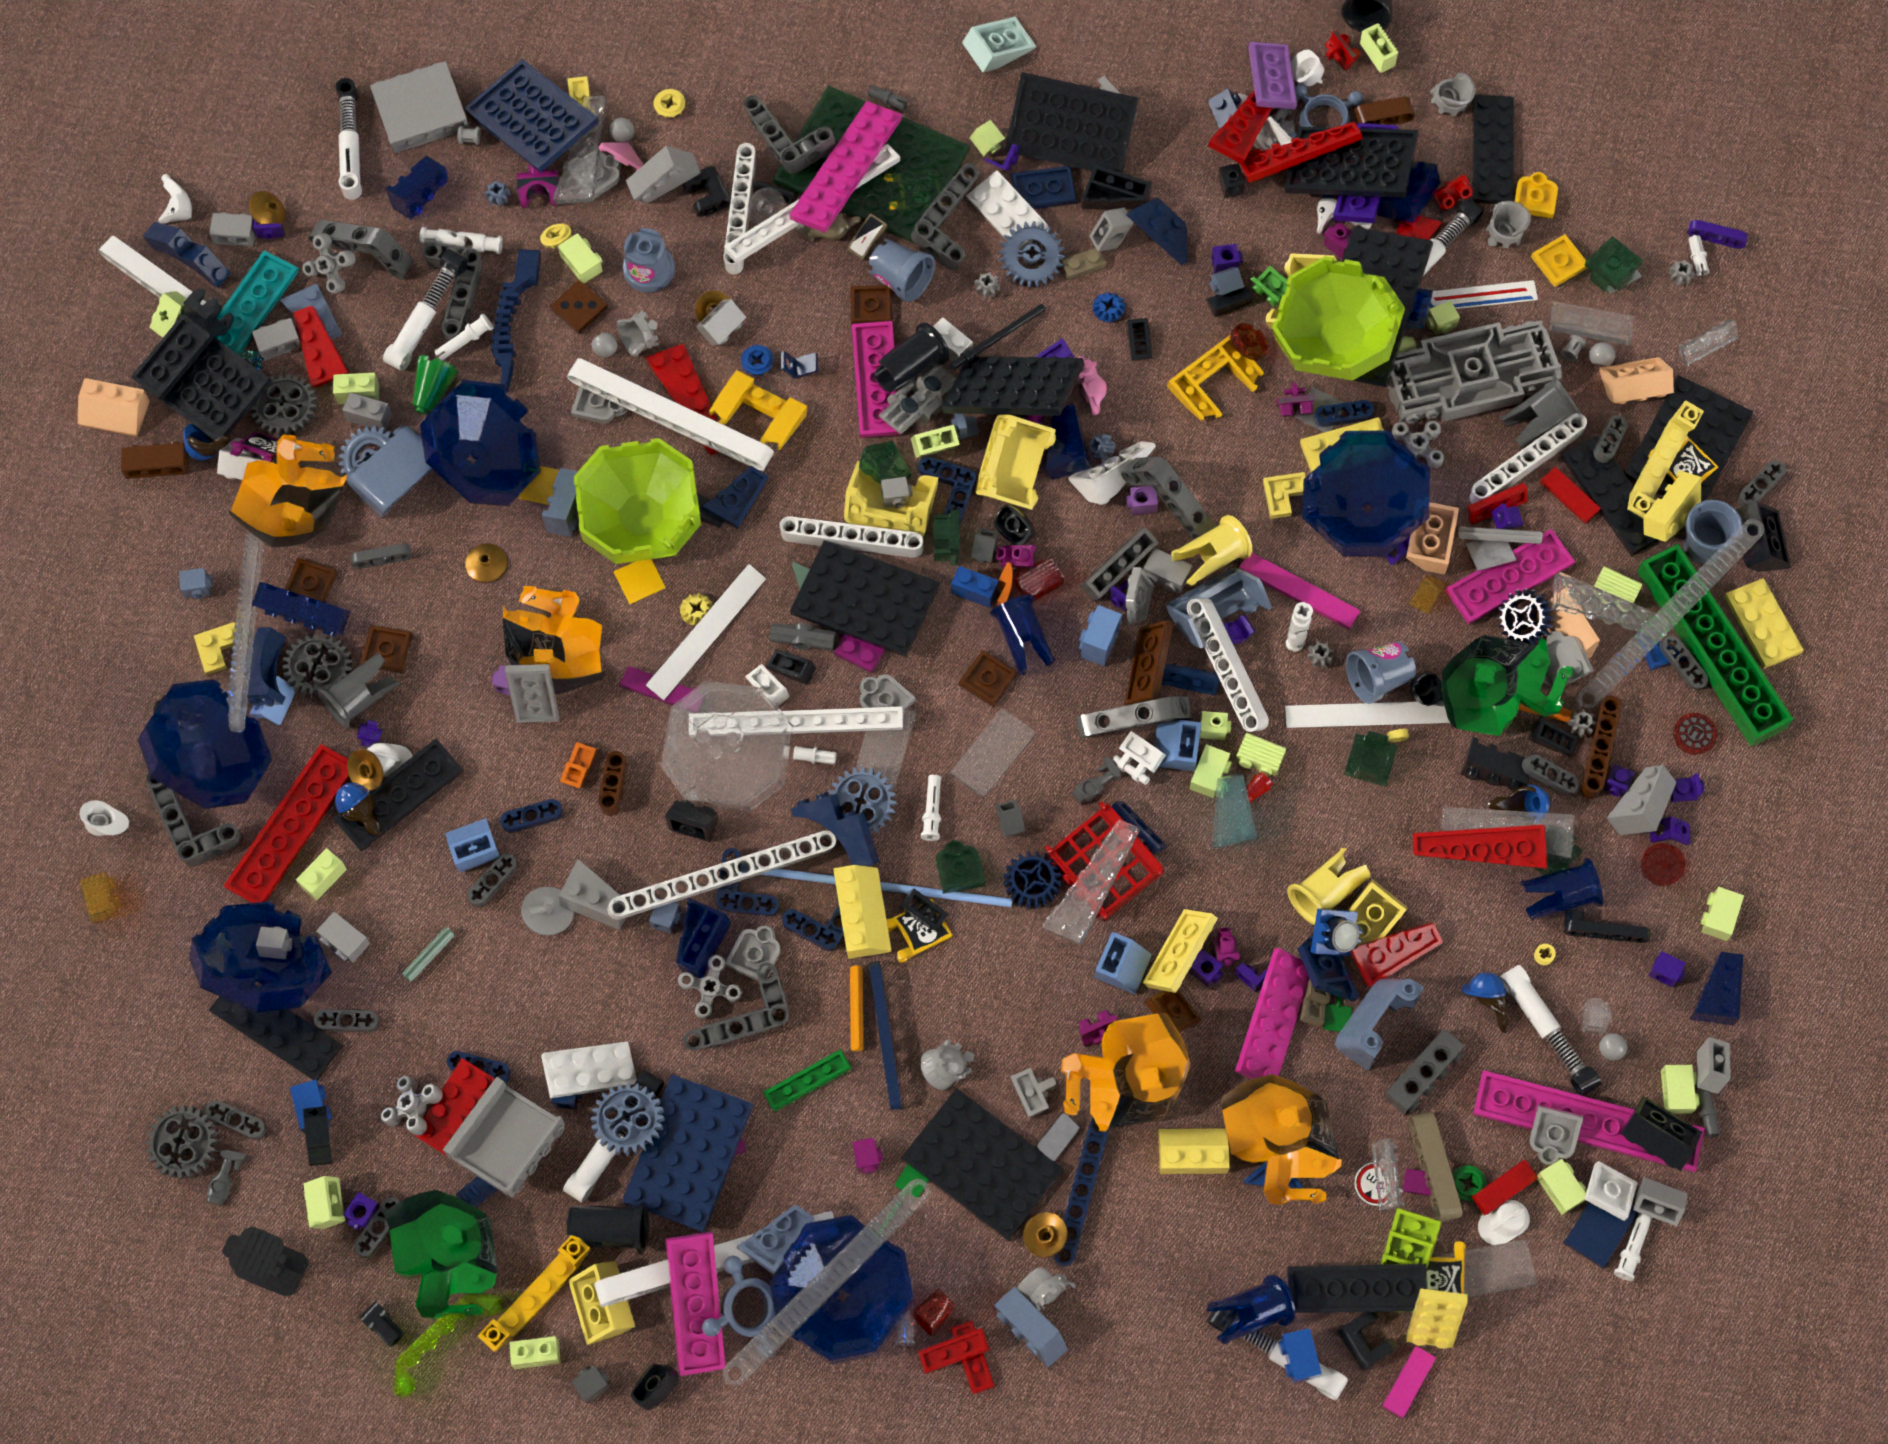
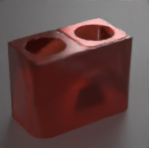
(934, 1312)

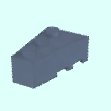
(562, 512)
(1030, 1326)

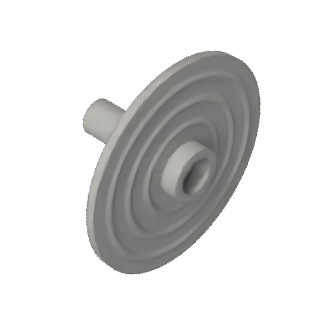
(543, 912)

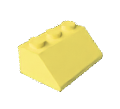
(1193, 1151)
(597, 1321)

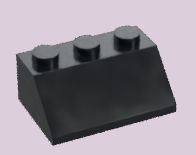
(1770, 550)
(1661, 1133)

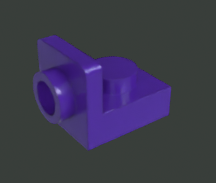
(1239, 629)
(1618, 781)
(1687, 789)
(1249, 976)

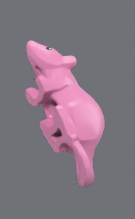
(1093, 385)

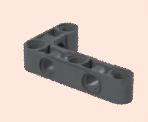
(791, 155)
(367, 240)
(935, 241)
(458, 309)
(1179, 499)
(1132, 716)
(205, 845)
(752, 1022)

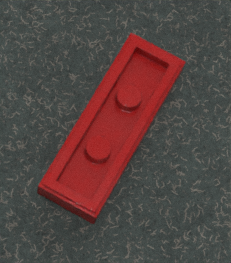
(1570, 495)
(1511, 497)
(1504, 1187)
(953, 1350)
(975, 1367)

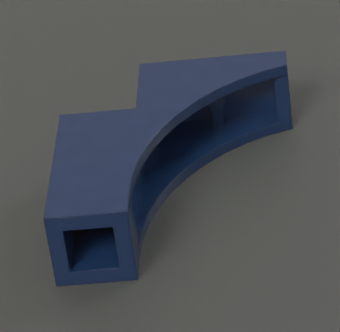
(196, 256)
(265, 656)
(849, 828)

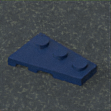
(737, 498)

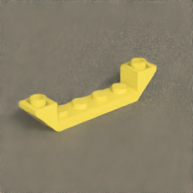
(1662, 457)

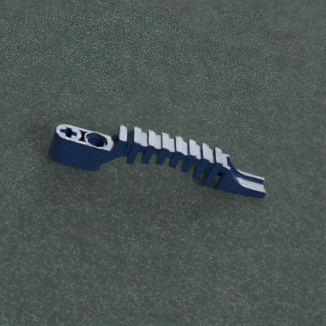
(526, 276)

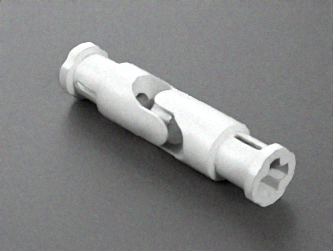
(480, 241)
(1298, 627)

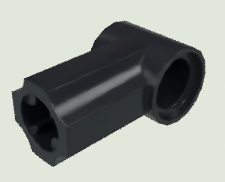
(377, 1320)

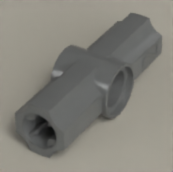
(802, 636)

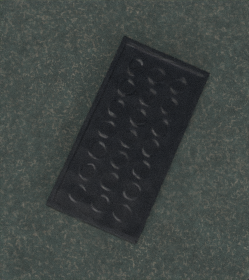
(1402, 264)

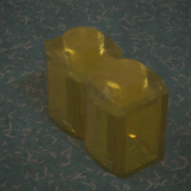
(100, 896)

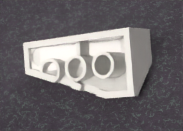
(1105, 480)

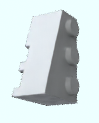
(662, 174)
(1644, 802)
(590, 896)

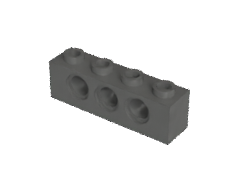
(1119, 563)
(1445, 1044)

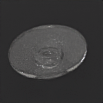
(773, 204)

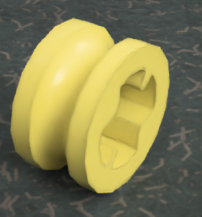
(1552, 953)

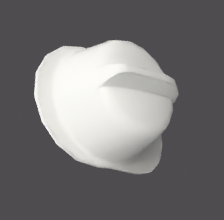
(1307, 68)
(390, 756)
(103, 819)
(1504, 1223)

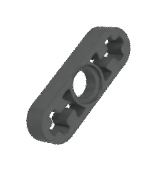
(1617, 435)
(1763, 475)
(381, 556)
(1679, 646)
(1559, 774)
(477, 888)
(330, 1025)
(247, 1131)
(363, 1238)

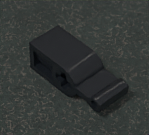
(317, 1135)

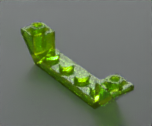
(403, 1381)

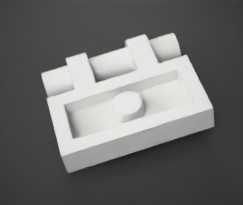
(1142, 752)

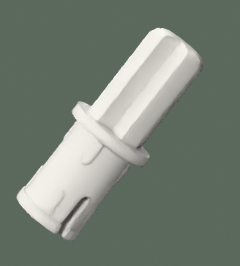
(1698, 255)
(814, 755)

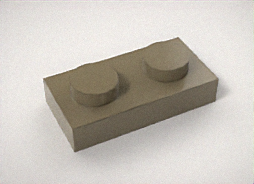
(1083, 263)

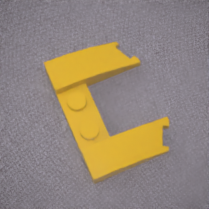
(1186, 383)
(742, 389)

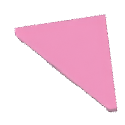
(623, 153)

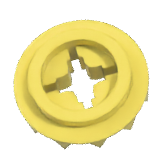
(664, 98)
(560, 232)
(686, 609)

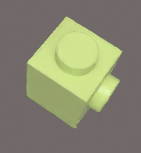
(987, 138)
(1442, 318)
(1214, 725)

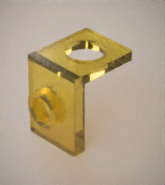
(1427, 594)

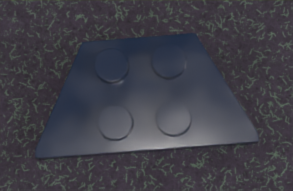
(1163, 227)
(1328, 972)

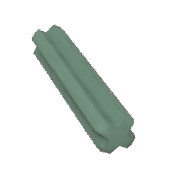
(428, 954)

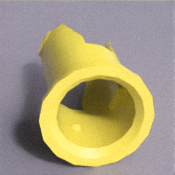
(1217, 547)
(1324, 888)

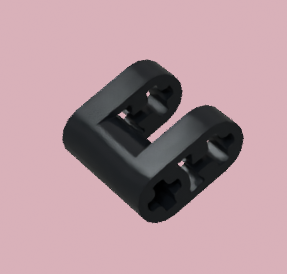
(718, 195)
(1358, 1344)

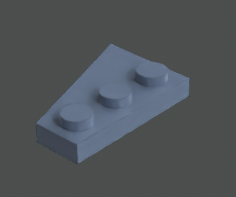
(314, 297)
(773, 1241)

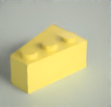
(1671, 512)

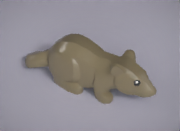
(836, 230)

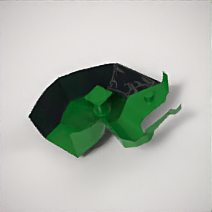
(1492, 679)
(447, 1246)

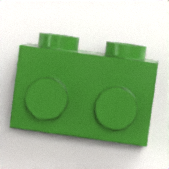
(1270, 284)

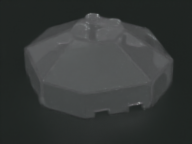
(727, 745)

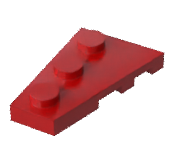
(1421, 228)

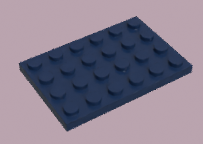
(531, 115)
(692, 1157)

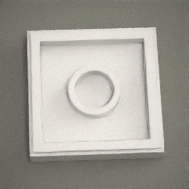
(1611, 1190)

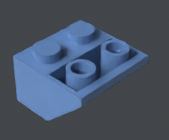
(1179, 743)
(472, 845)
(1122, 963)

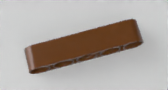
(1598, 756)

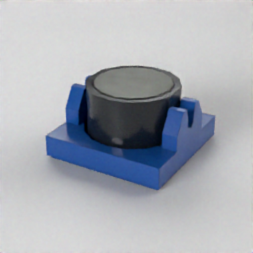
(1337, 931)

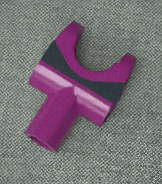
(535, 182)

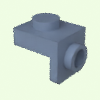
(965, 427)

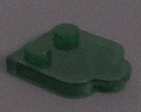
(883, 462)
(959, 868)

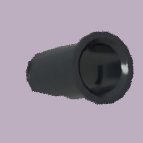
(912, 358)
(610, 1226)

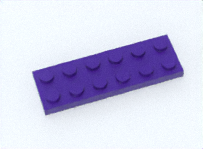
(1359, 208)

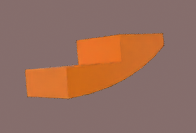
(1005, 584)
(579, 765)

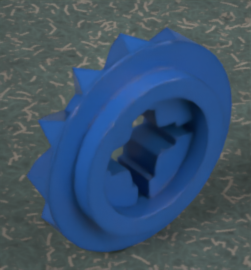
(1112, 314)
(757, 352)

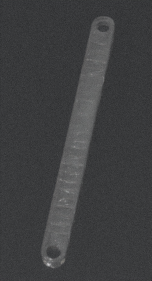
(1670, 613)
(244, 632)
(826, 1283)

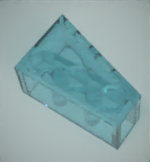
(1233, 813)

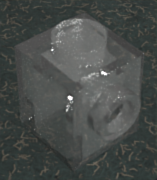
(1596, 1016)

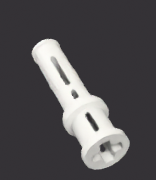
(471, 331)
(931, 817)
(1630, 1256)

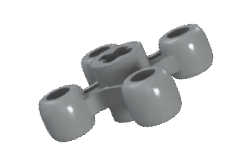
(329, 263)
(1422, 440)
(700, 985)
(411, 1105)

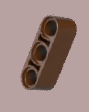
(1385, 112)
(612, 773)

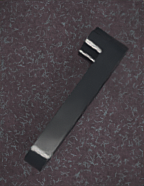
(1576, 926)

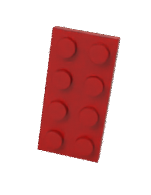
(459, 1098)

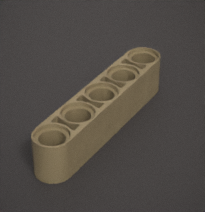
(1435, 1164)

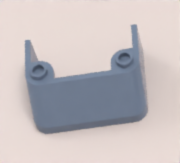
(1229, 593)

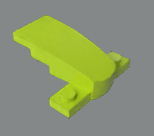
(1411, 1239)

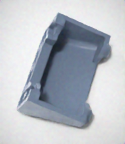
(390, 471)
(1357, 1037)

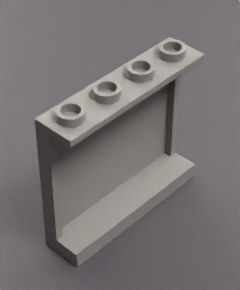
(419, 106)
(504, 1138)

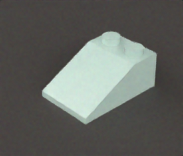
(997, 43)

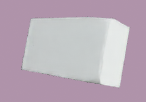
(763, 678)

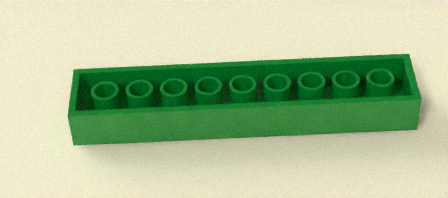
(1718, 650)

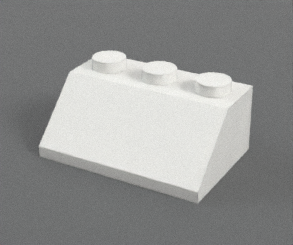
(234, 466)

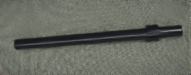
(968, 355)

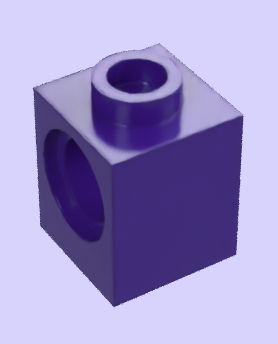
(1220, 252)
(1203, 959)
(1667, 969)
(360, 1201)

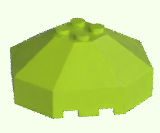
(1337, 319)
(637, 501)

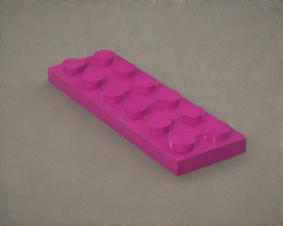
(870, 344)
(1487, 588)
(1274, 1016)
(693, 1301)

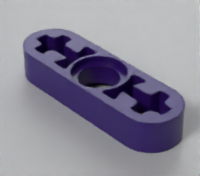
(1718, 234)

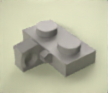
(1033, 1091)

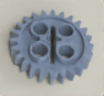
(880, 807)
(618, 1102)

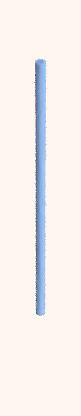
(891, 887)

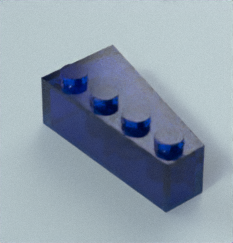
(301, 608)

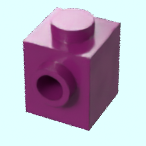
(1337, 239)
(867, 1155)

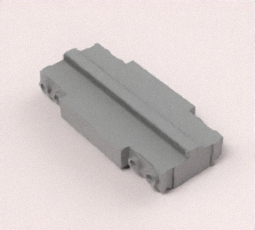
(1472, 371)

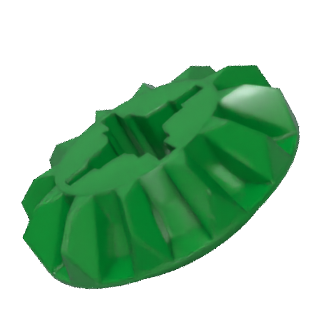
(1478, 1180)

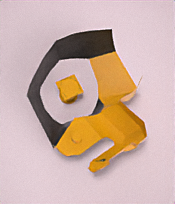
(288, 502)

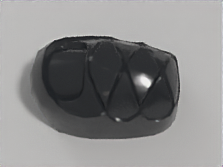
(1014, 525)
(654, 1386)

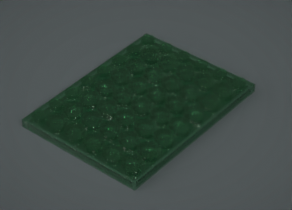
(924, 167)

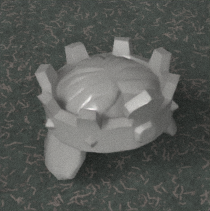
(1453, 94)
(1508, 223)
(637, 333)
(945, 1065)
(1043, 1287)

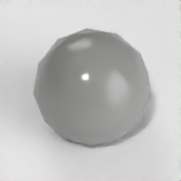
(622, 130)
(604, 345)
(1602, 354)
(1613, 1047)

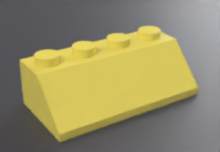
(862, 911)

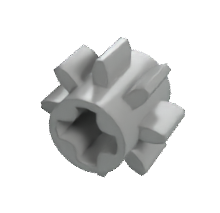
(1681, 272)
(987, 279)
(1323, 650)
(1580, 718)

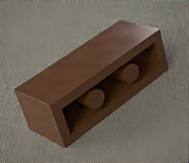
(154, 460)

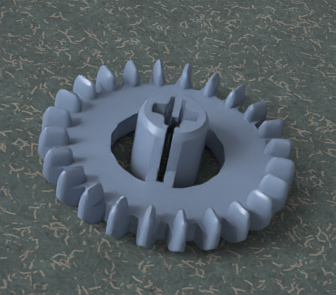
(1011, 253)
(358, 442)

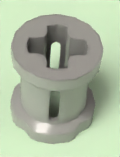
(469, 135)
(1573, 356)

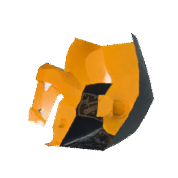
(561, 641)
(1130, 1070)
(1287, 1128)

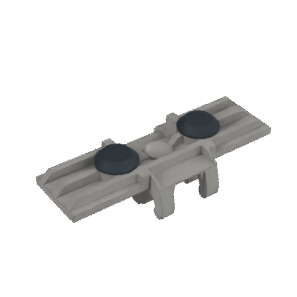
(926, 400)

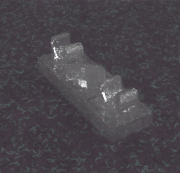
(1708, 342)
(1386, 1174)

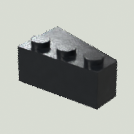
(1114, 190)
(1494, 766)

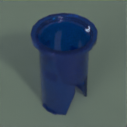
(1019, 626)
(1571, 887)
(1257, 1308)

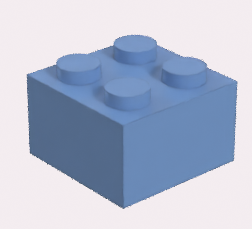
(1100, 635)

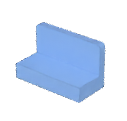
(276, 712)

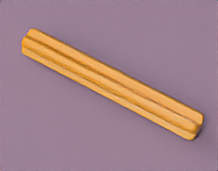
(856, 1008)

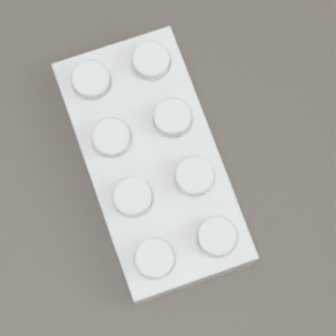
(1003, 206)
(588, 1069)

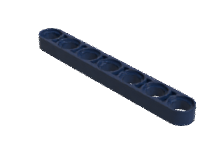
(885, 1035)
(1088, 1181)

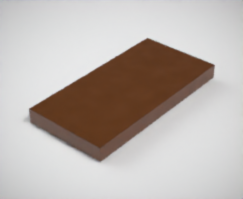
(1148, 662)

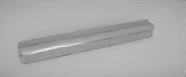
(1503, 535)

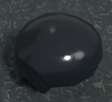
(1426, 688)

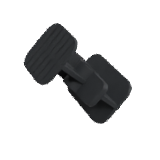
(265, 1261)

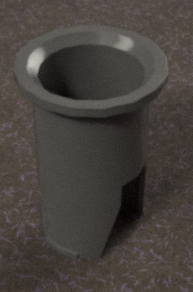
(1550, 404)
(351, 697)

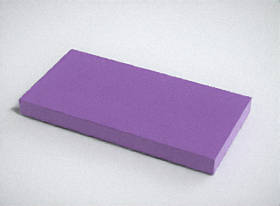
(1272, 75)

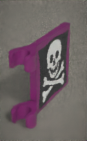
(258, 444)

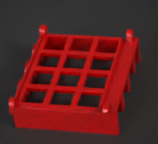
(1138, 849)

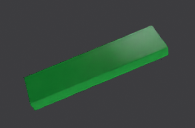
(807, 1080)

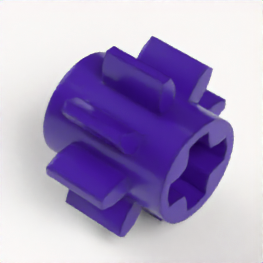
(369, 733)

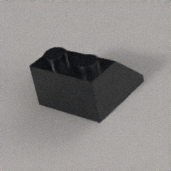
(692, 820)

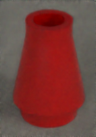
(1258, 786)

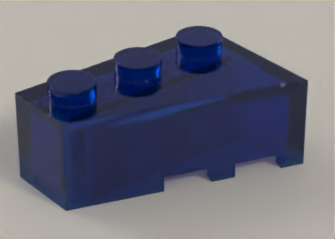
(1422, 182)
(417, 188)
(1069, 451)
(700, 937)
(1722, 991)

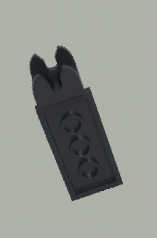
(182, 344)

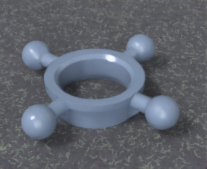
(1354, 99)
(712, 1326)

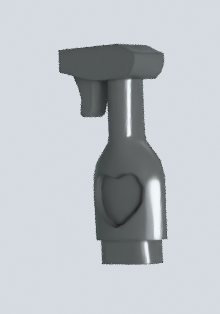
(1092, 787)
(221, 1183)

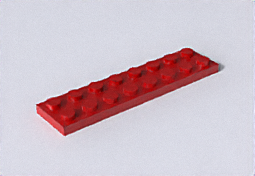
(289, 826)

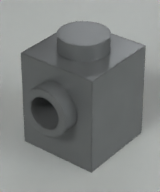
(984, 545)
(1010, 818)
(591, 1383)

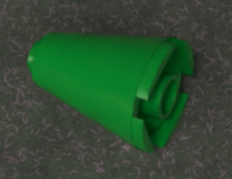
(431, 383)

